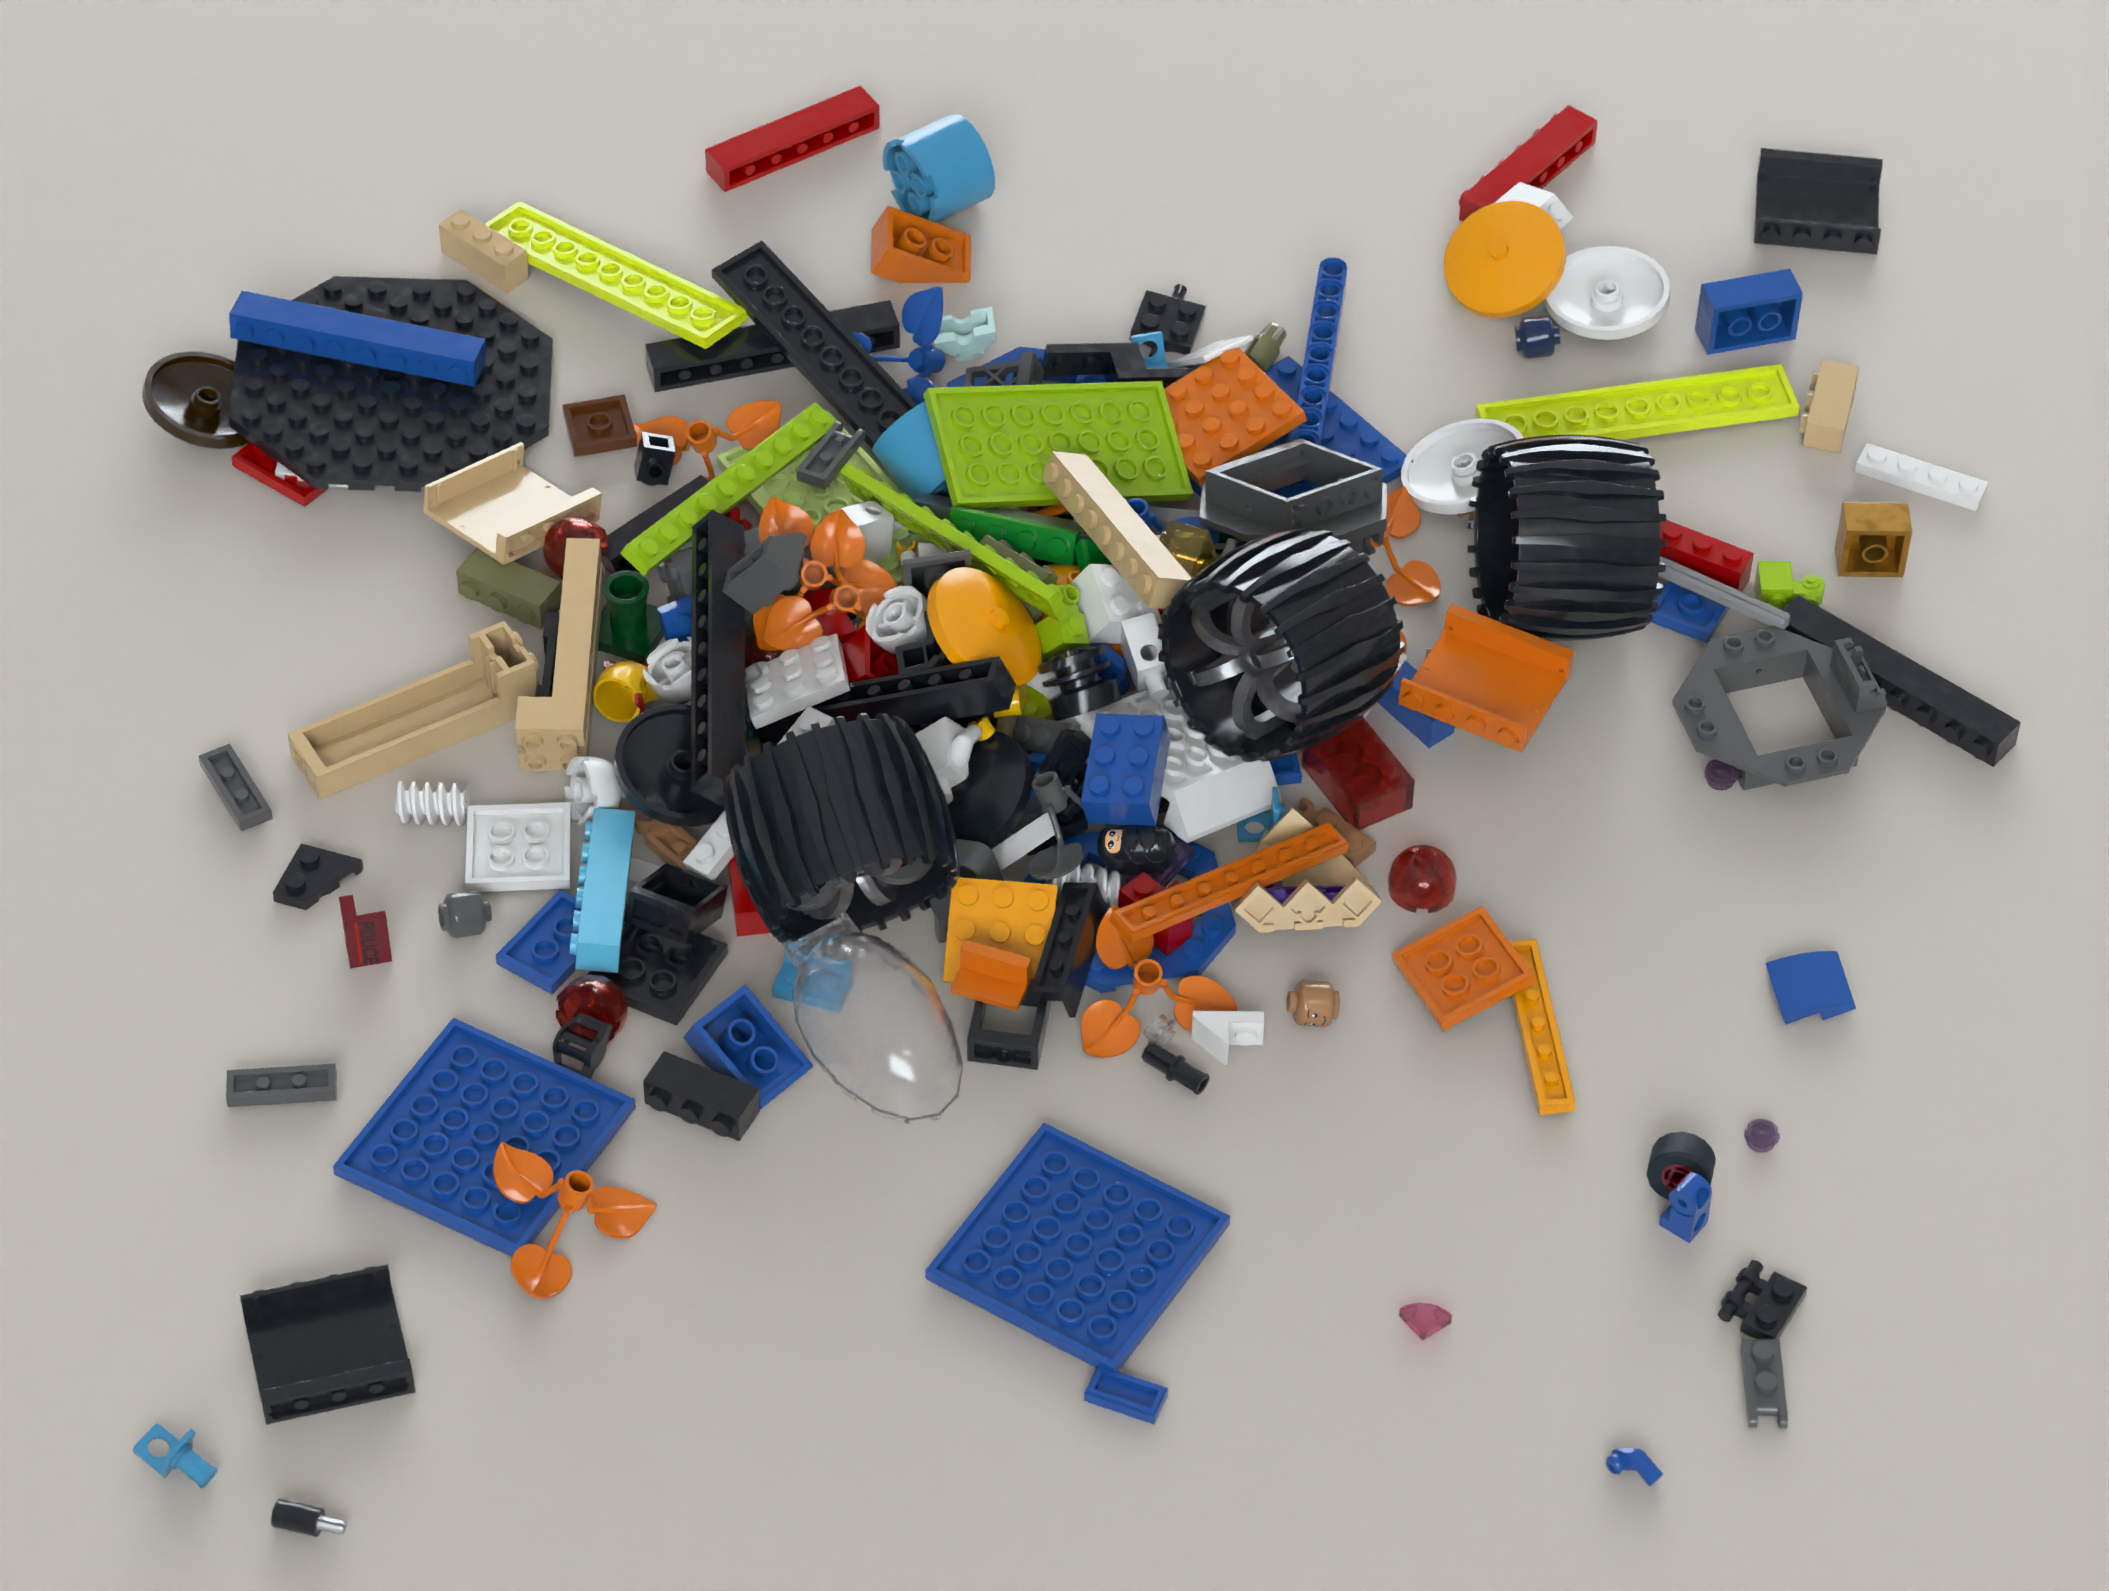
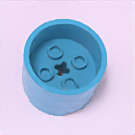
(940, 168)
(912, 455)

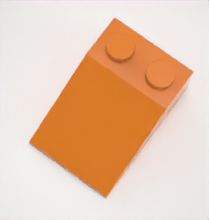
(918, 250)

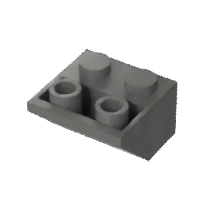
(766, 571)

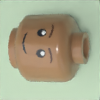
(1313, 1003)

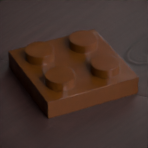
(599, 425)

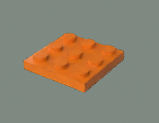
(1463, 968)

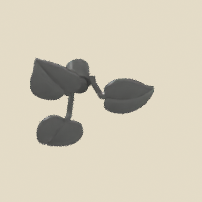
(1051, 799)

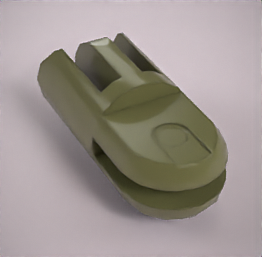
(1264, 347)

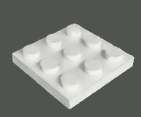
(797, 681)
(518, 847)

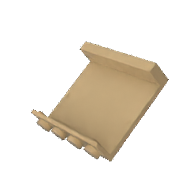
(504, 505)

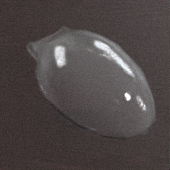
(874, 1022)

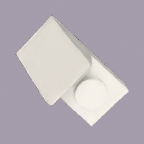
(1223, 1028)

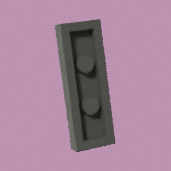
(235, 787)
(281, 1085)

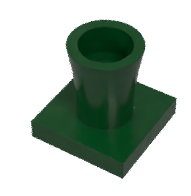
(627, 622)

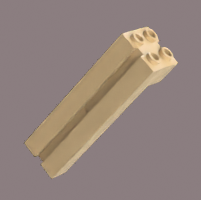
(419, 715)
(560, 726)

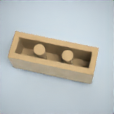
(483, 251)
(1829, 406)

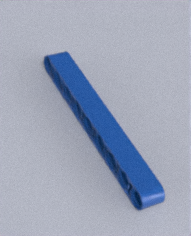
(1321, 349)

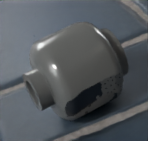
(464, 914)

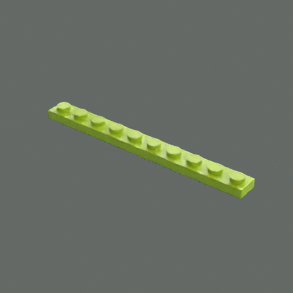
(728, 488)
(946, 537)

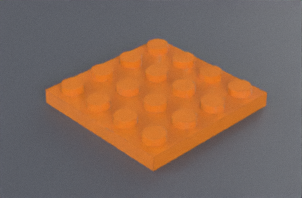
(1228, 412)

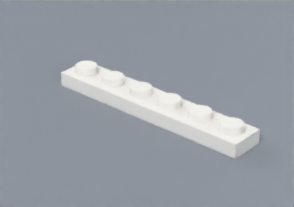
(715, 847)

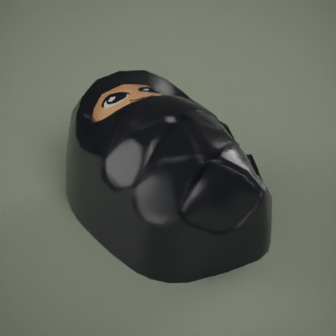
(1136, 848)

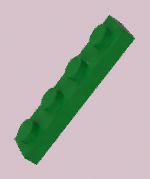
(1033, 538)

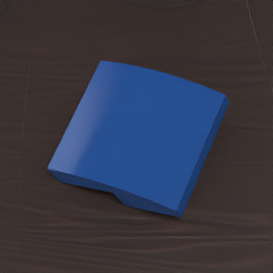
(1810, 985)

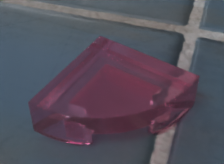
(1425, 1318)

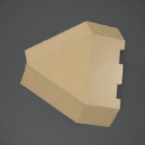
(1307, 906)

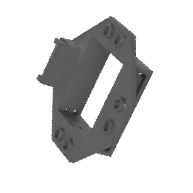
(1348, 504)
(1770, 655)

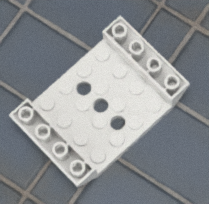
(1199, 780)

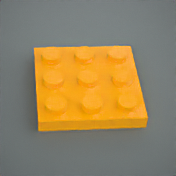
(1000, 916)

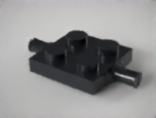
(1171, 315)

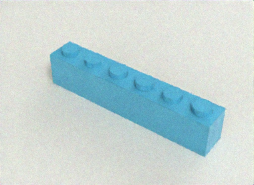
(604, 890)

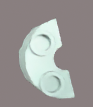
(967, 337)

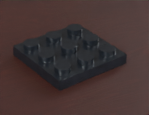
(663, 974)

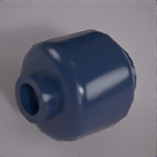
(1537, 336)

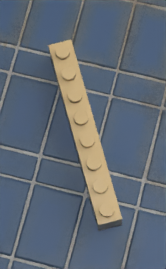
(1115, 528)

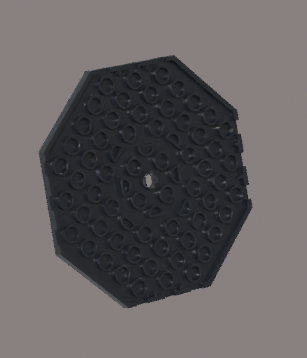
(355, 429)

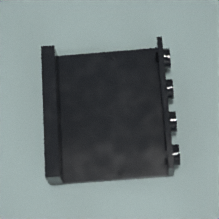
(1818, 201)
(327, 1344)

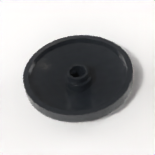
(655, 767)
(994, 793)

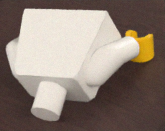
(950, 749)

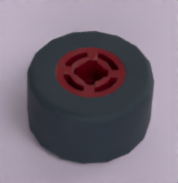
(1675, 1157)

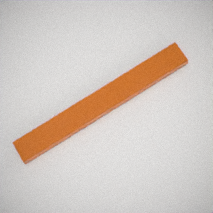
(1228, 882)

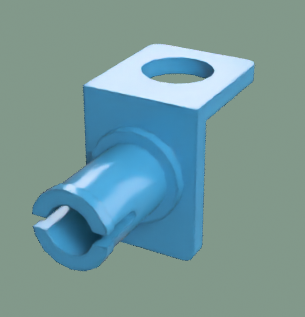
(179, 1456)

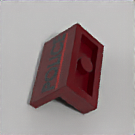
(364, 935)

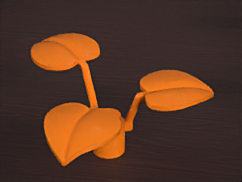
(747, 423)
(836, 544)
(868, 577)
(1416, 581)
(1108, 1028)
(524, 1175)

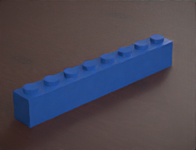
(357, 338)

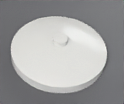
(1609, 293)
(1447, 463)

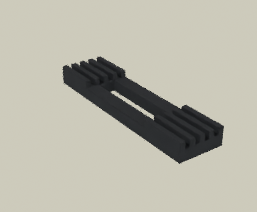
(550, 643)

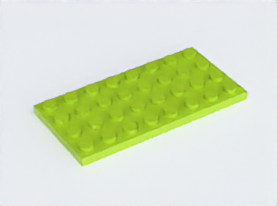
(1003, 436)

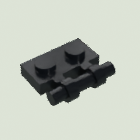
(1068, 760)
(1771, 1310)

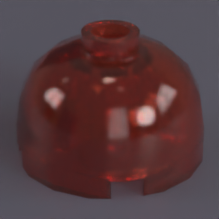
(569, 527)
(1422, 879)
(596, 998)

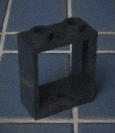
(673, 905)
(1021, 1049)

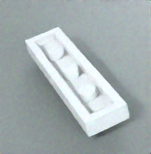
(1921, 477)

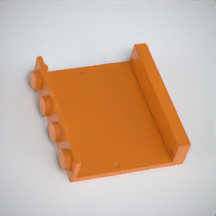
(1488, 678)

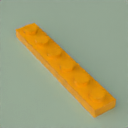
(1541, 1037)

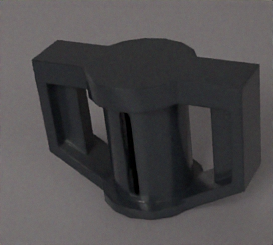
(595, 1048)

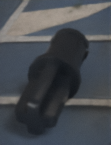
(1175, 1068)

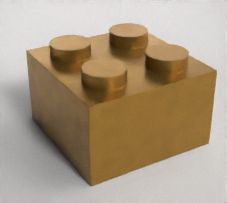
(1873, 539)

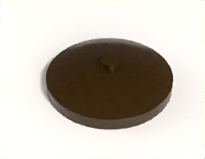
(192, 398)

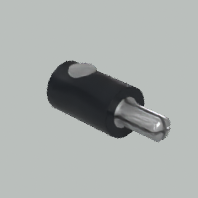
(304, 1518)

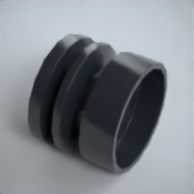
(1079, 682)

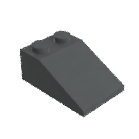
(926, 570)

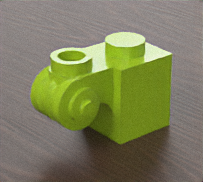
(1778, 588)
(1067, 633)

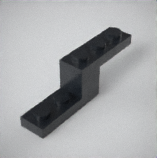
(1114, 360)

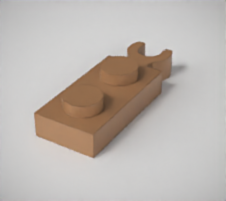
(666, 841)
(1359, 844)

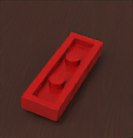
(262, 468)

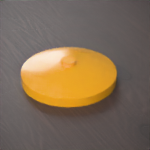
(1505, 259)
(983, 619)

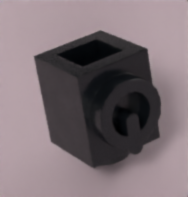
(654, 459)

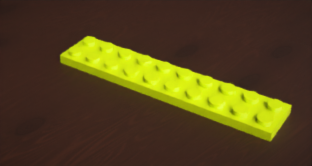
(619, 276)
(1653, 406)

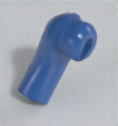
(1634, 1460)

